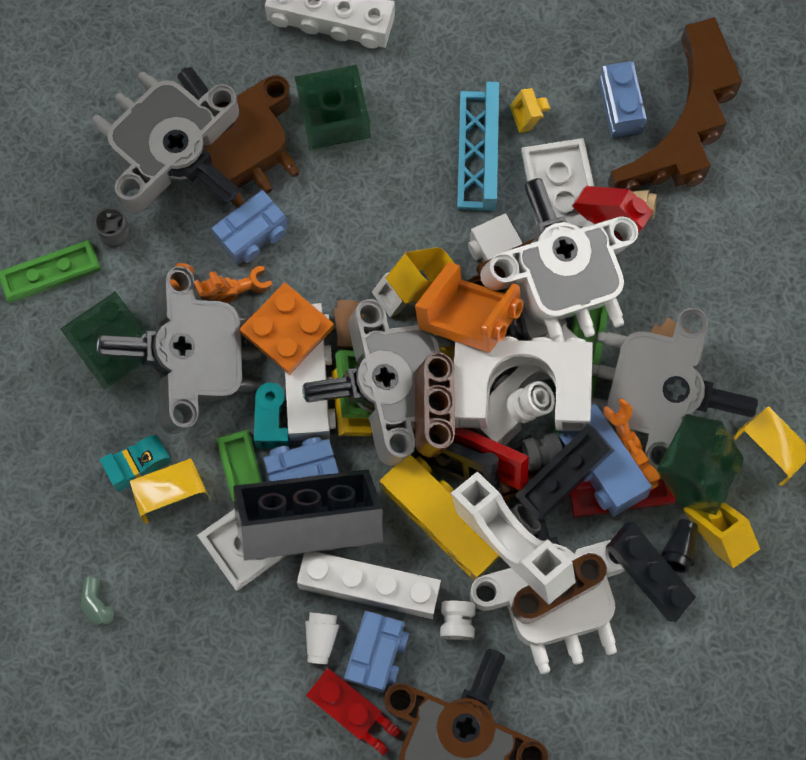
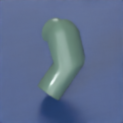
(92, 605)

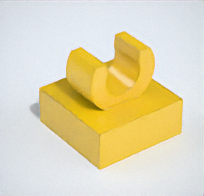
(528, 109)

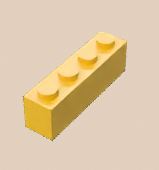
(433, 510)

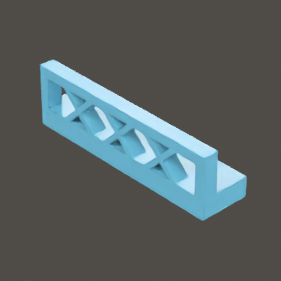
(490, 144)

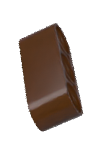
(441, 391)
(578, 589)

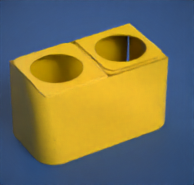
(407, 279)
(777, 441)
(166, 487)

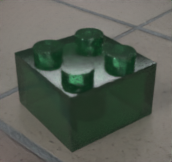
(333, 107)
(105, 318)
(701, 464)

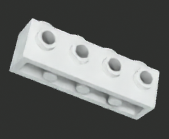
(341, 19)

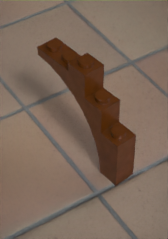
(711, 81)

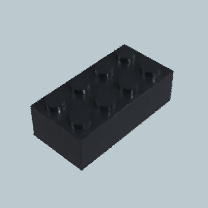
(307, 514)

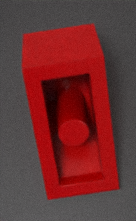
(605, 203)

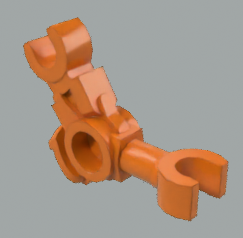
(227, 290)
(630, 440)

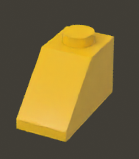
(726, 533)

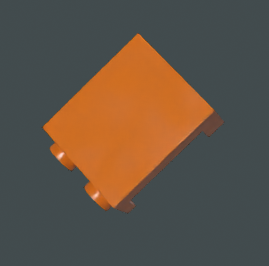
(467, 310)

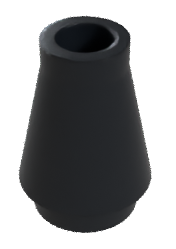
(681, 546)

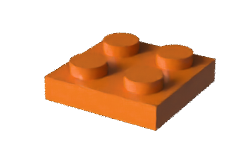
(287, 328)

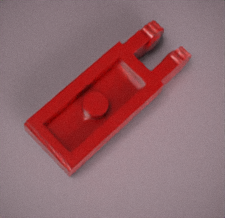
(350, 709)

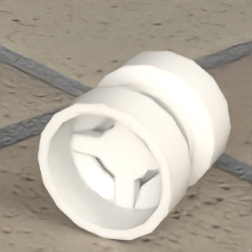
(530, 402)
(457, 620)

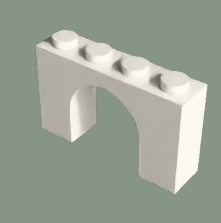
(564, 362)

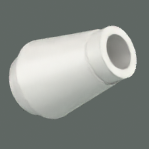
(320, 636)

